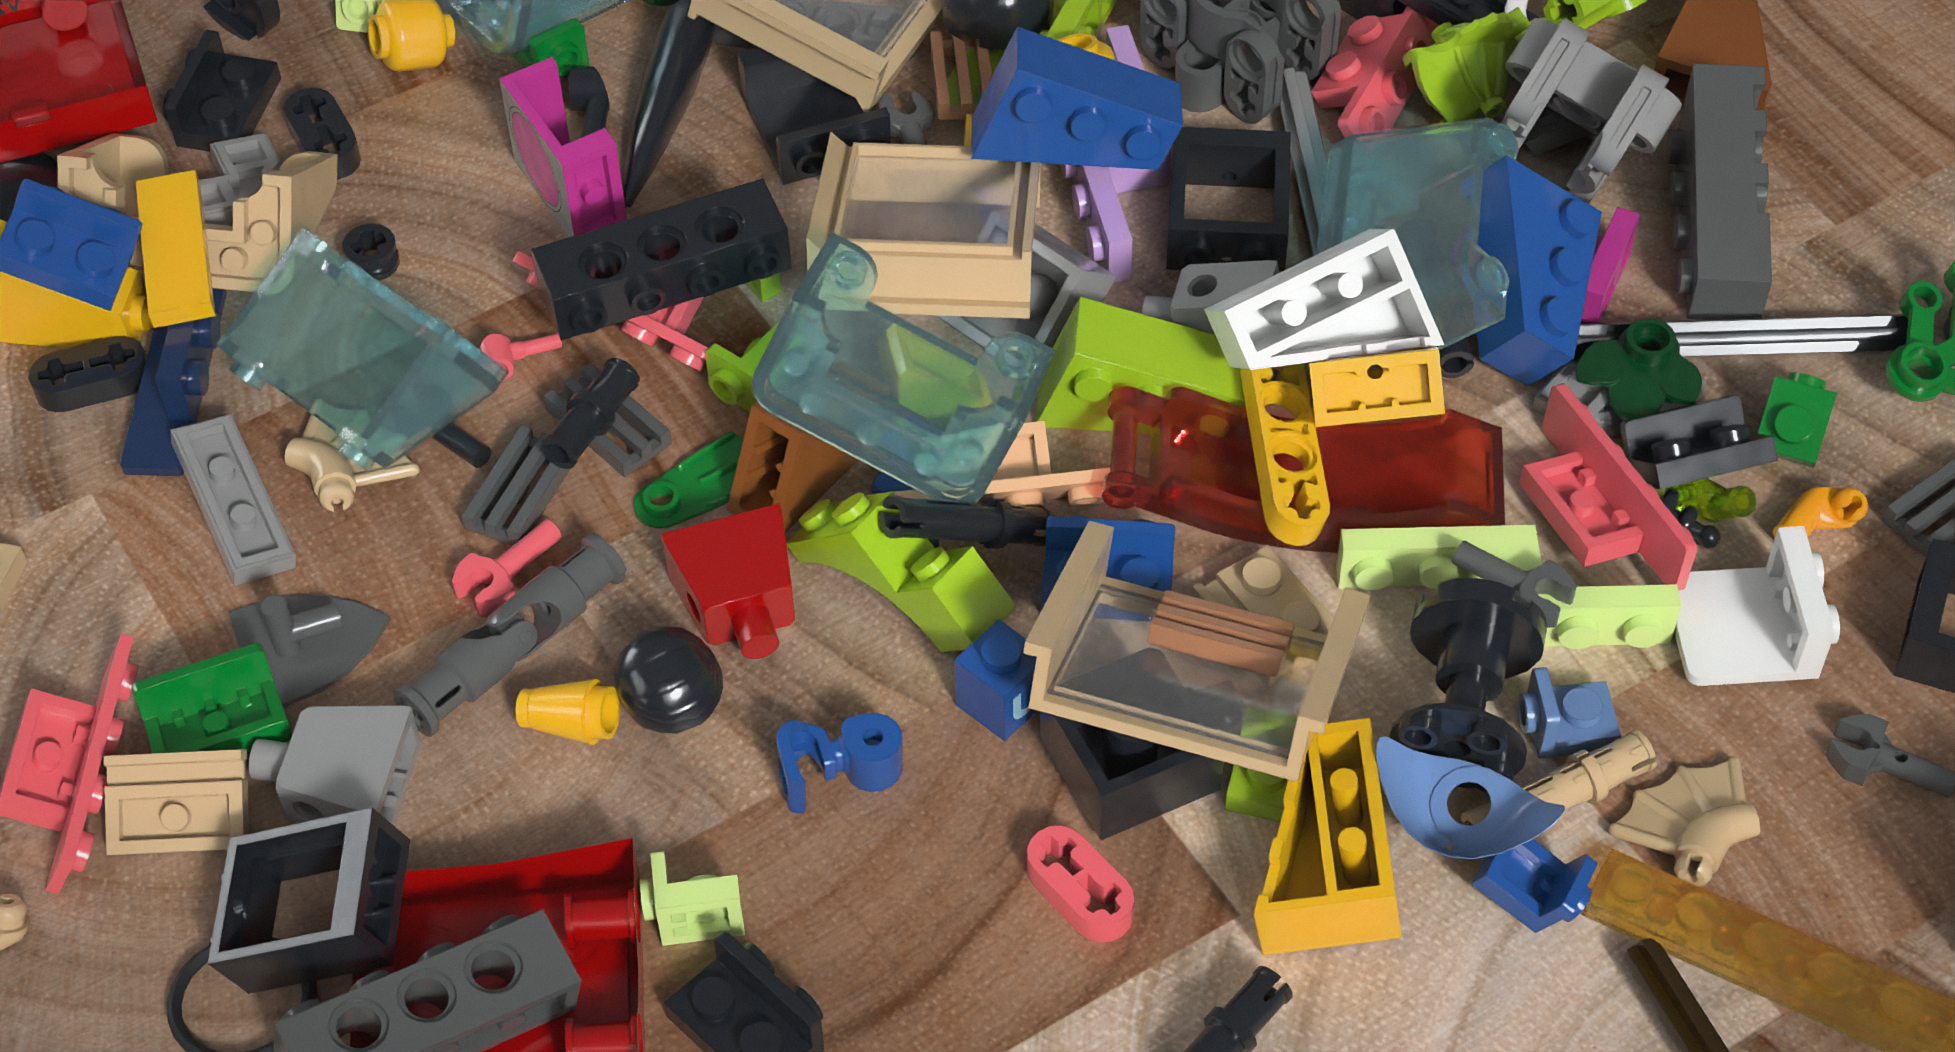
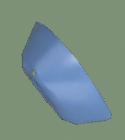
(1419, 793)

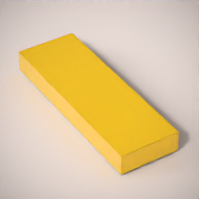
(175, 249)

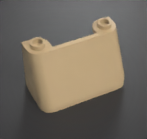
(262, 223)

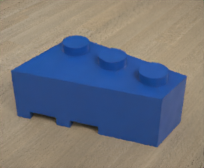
(1074, 109)
(1548, 252)

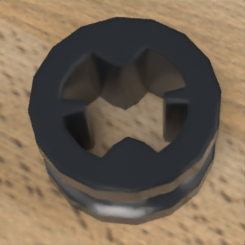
(368, 238)

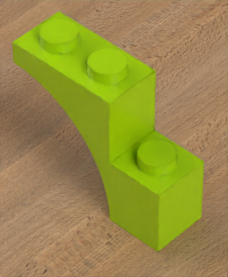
(941, 590)

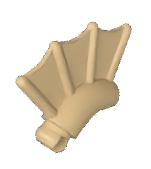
(333, 473)
(1693, 818)

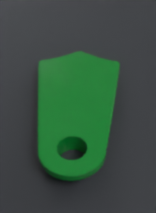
(694, 485)

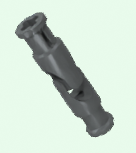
(488, 653)

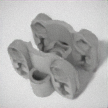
(1593, 91)

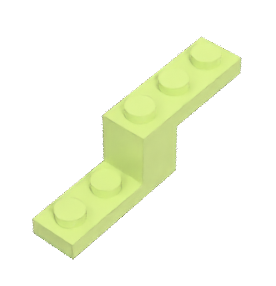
(1424, 557)

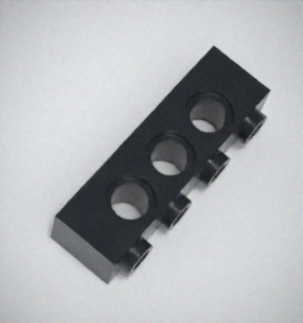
(662, 259)

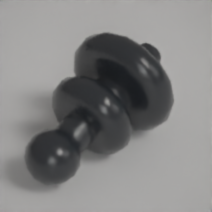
(1707, 536)

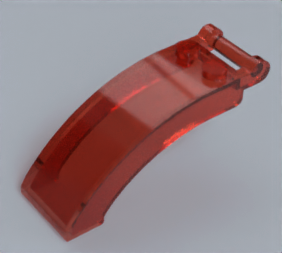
(1375, 474)

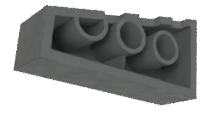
(1721, 194)

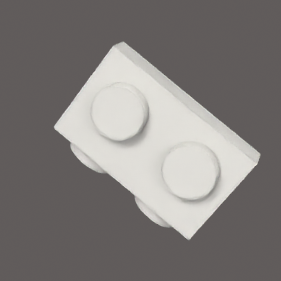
(1759, 619)

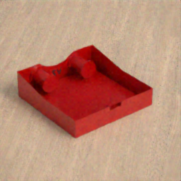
(67, 75)
(592, 906)

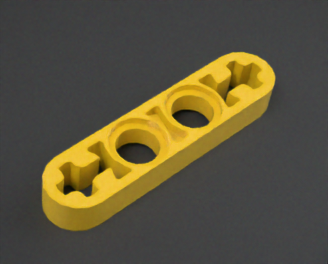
(1292, 438)

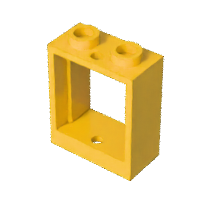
(1400, 386)

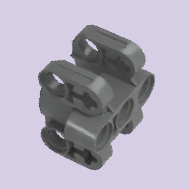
(1235, 43)

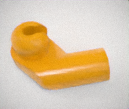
(1825, 509)

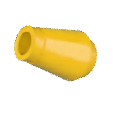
(571, 710)

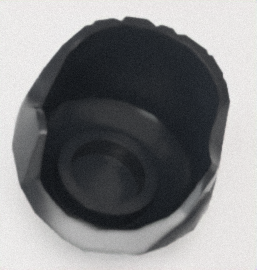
(668, 679)

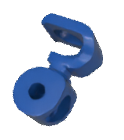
(865, 751)

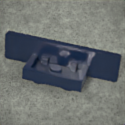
(170, 392)

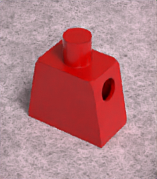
(734, 578)

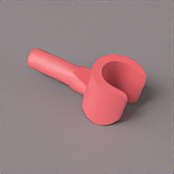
(504, 352)

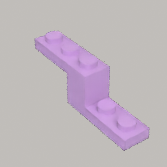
(1097, 187)

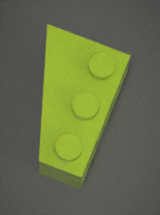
(1118, 348)

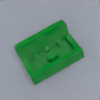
(213, 704)

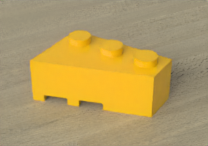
(1331, 853)

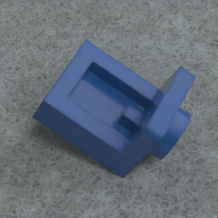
(1536, 884)

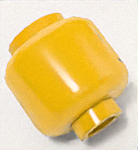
(410, 34)

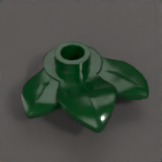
(1640, 369)

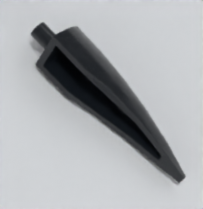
(665, 92)

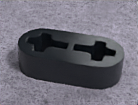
(332, 129)
(88, 374)

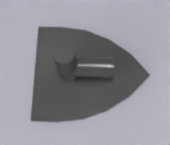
(309, 639)

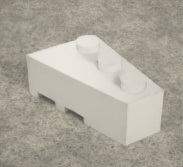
(1328, 307)

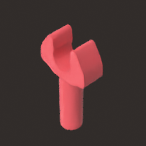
(500, 572)

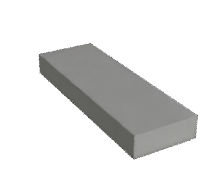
(233, 499)

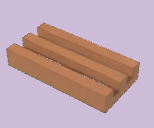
(957, 48)
(1221, 633)

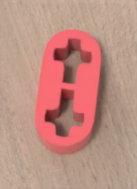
(1090, 875)

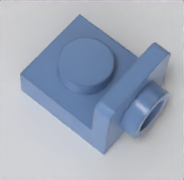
(1567, 715)

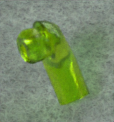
(1715, 501)

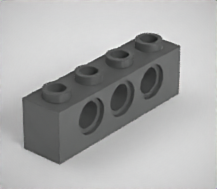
(472, 1017)

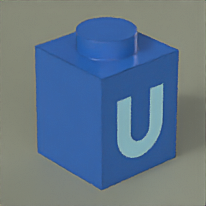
(996, 680)

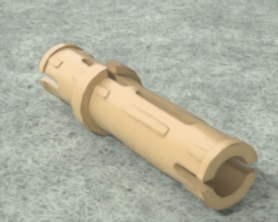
(1586, 775)

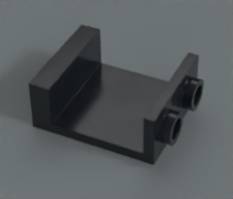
(799, 113)

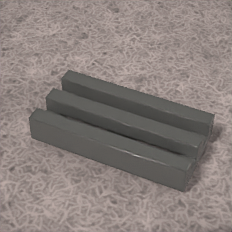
(631, 411)
(504, 475)
(1916, 498)

